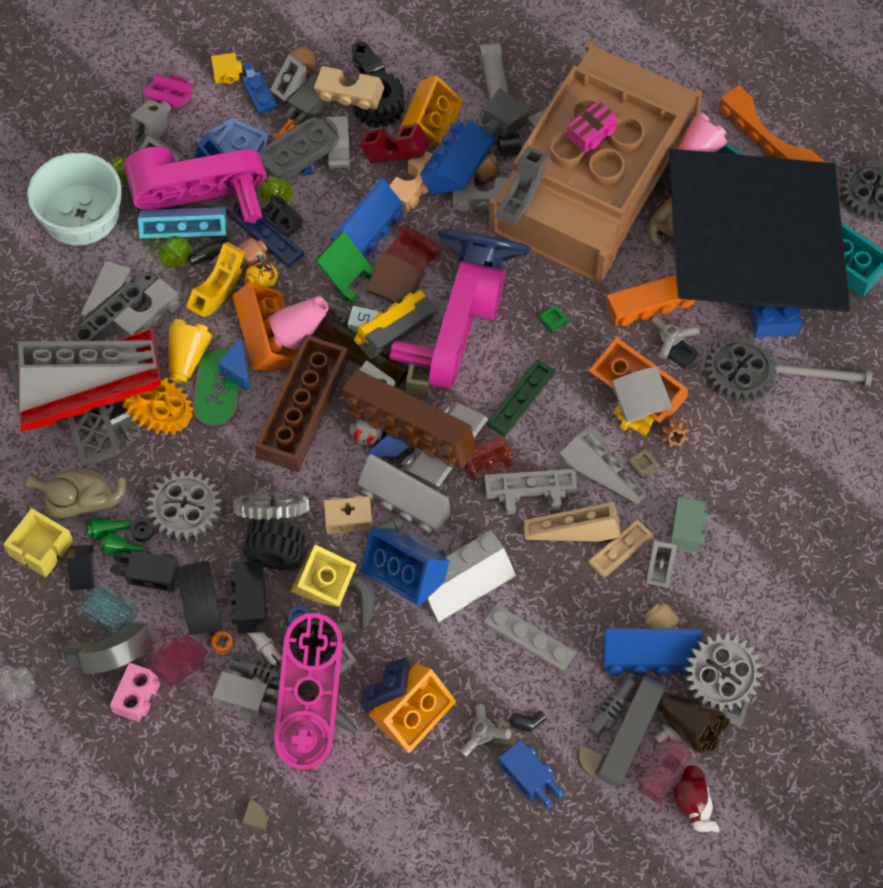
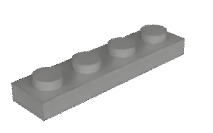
(529, 638)

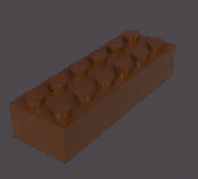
(301, 403)
(409, 419)

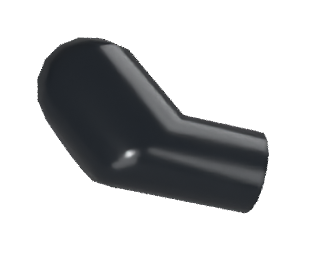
(527, 723)

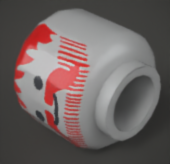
(365, 434)

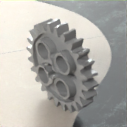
(271, 505)
(180, 524)
(734, 653)

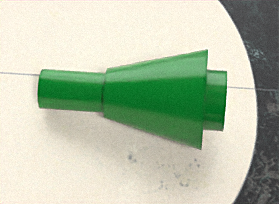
(101, 527)
(114, 543)

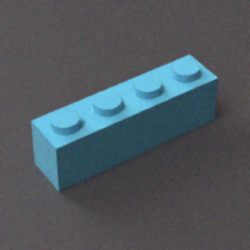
(182, 222)

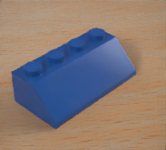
(457, 157)
(372, 218)
(403, 565)
(648, 650)

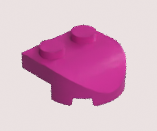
(173, 90)

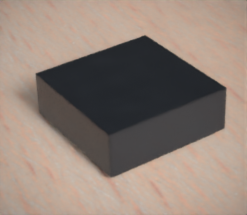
(682, 354)

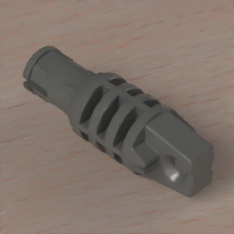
(344, 627)
(257, 669)
(612, 708)

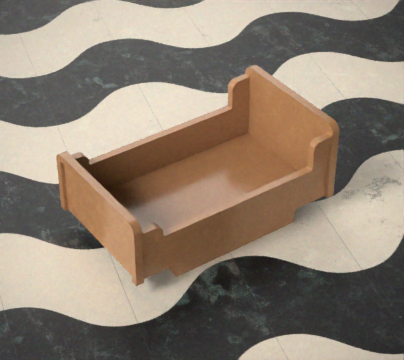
(596, 195)

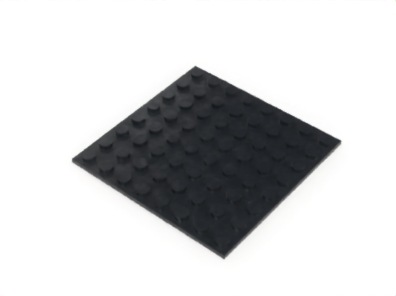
(757, 231)

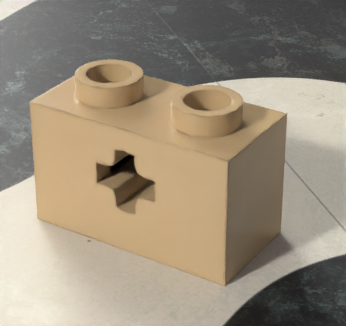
(358, 520)

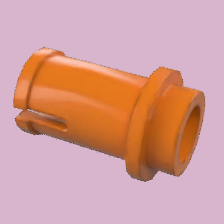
(287, 127)

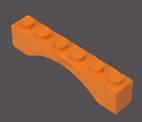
(740, 109)

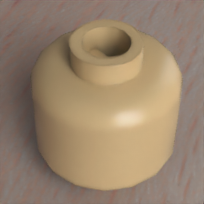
(661, 617)

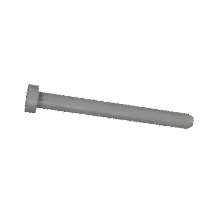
(826, 373)

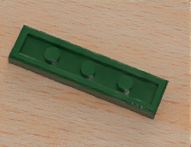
(520, 398)

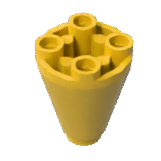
(185, 349)

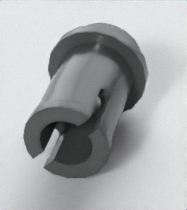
(394, 523)

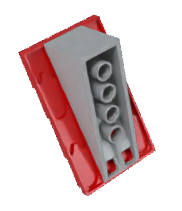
(76, 376)

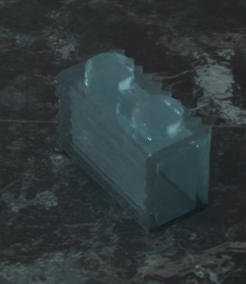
(108, 610)

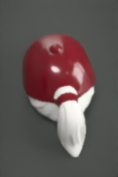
(694, 800)

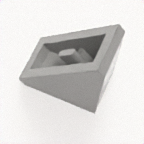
(661, 563)

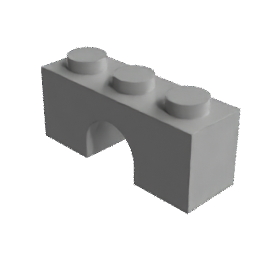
(475, 199)
(162, 301)

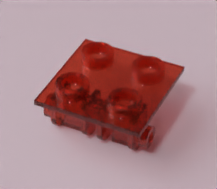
(414, 247)

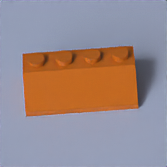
(254, 307)
(623, 360)

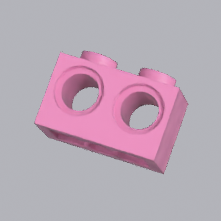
(128, 691)

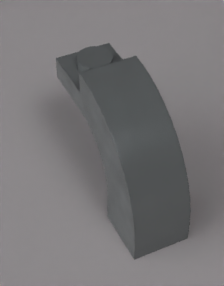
(525, 186)
(110, 653)

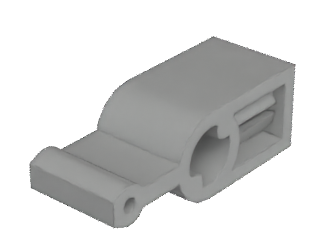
(340, 154)

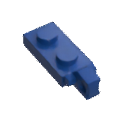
(258, 90)

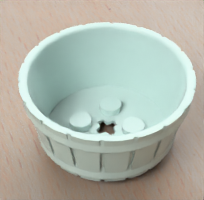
(74, 184)

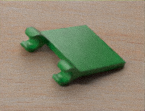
(342, 265)

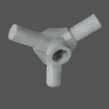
(671, 335)
(483, 731)

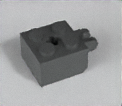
(119, 419)

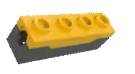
(395, 323)

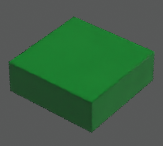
(553, 318)

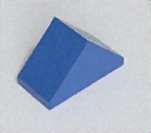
(234, 366)

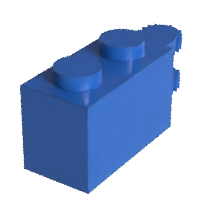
(529, 773)

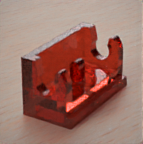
(489, 459)

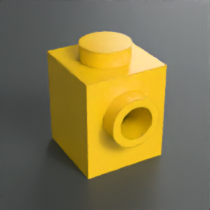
(226, 68)

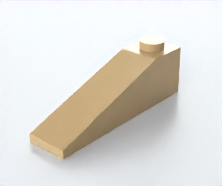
(582, 524)

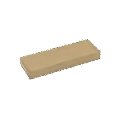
(620, 549)

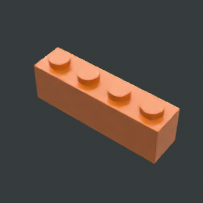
(645, 301)

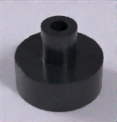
(142, 529)

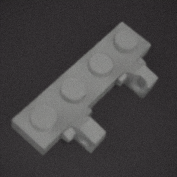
(512, 486)

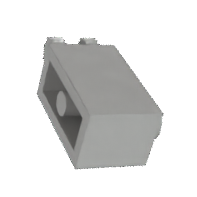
(244, 694)

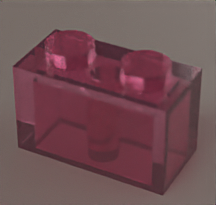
(178, 660)

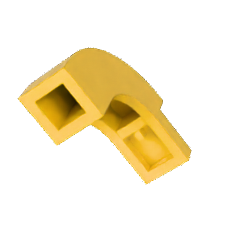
(211, 294)

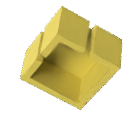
(38, 542)

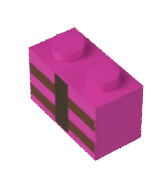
(592, 126)

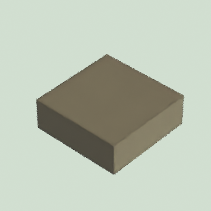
(643, 463)

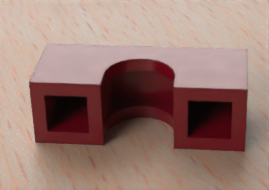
(408, 144)

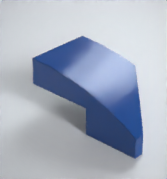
(389, 448)

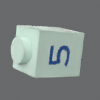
(359, 316)

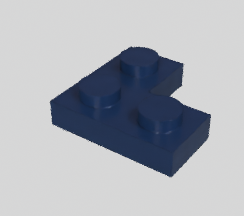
(392, 686)

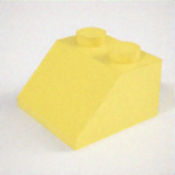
(323, 577)

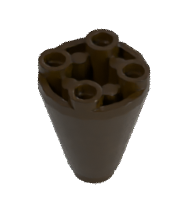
(695, 722)

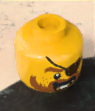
(262, 274)

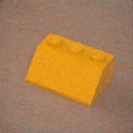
(433, 108)
(416, 712)

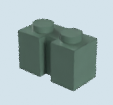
(688, 524)

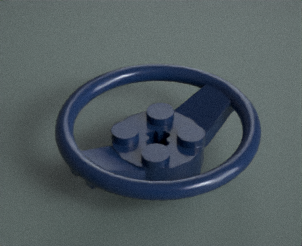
(482, 248)

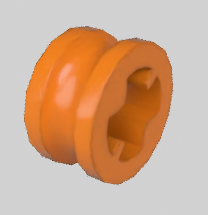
(215, 641)

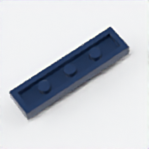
(275, 241)

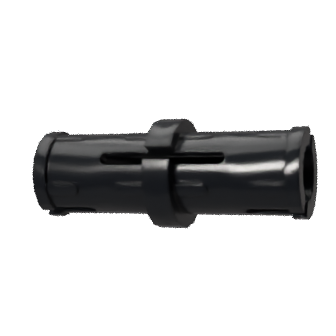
(207, 251)

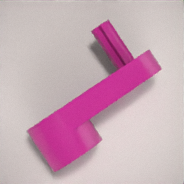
(163, 183)
(474, 294)
(312, 722)

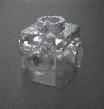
(16, 684)

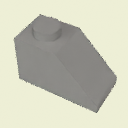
(290, 78)

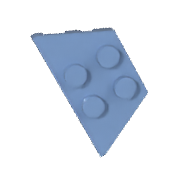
(238, 136)

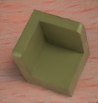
(417, 383)

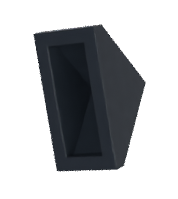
(81, 567)

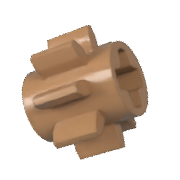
(681, 435)

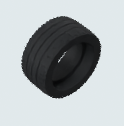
(199, 597)

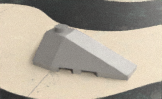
(590, 457)

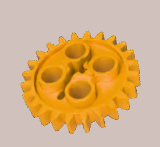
(161, 408)

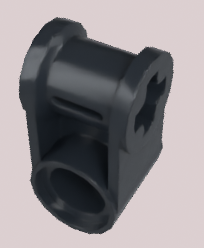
(365, 59)
(278, 213)

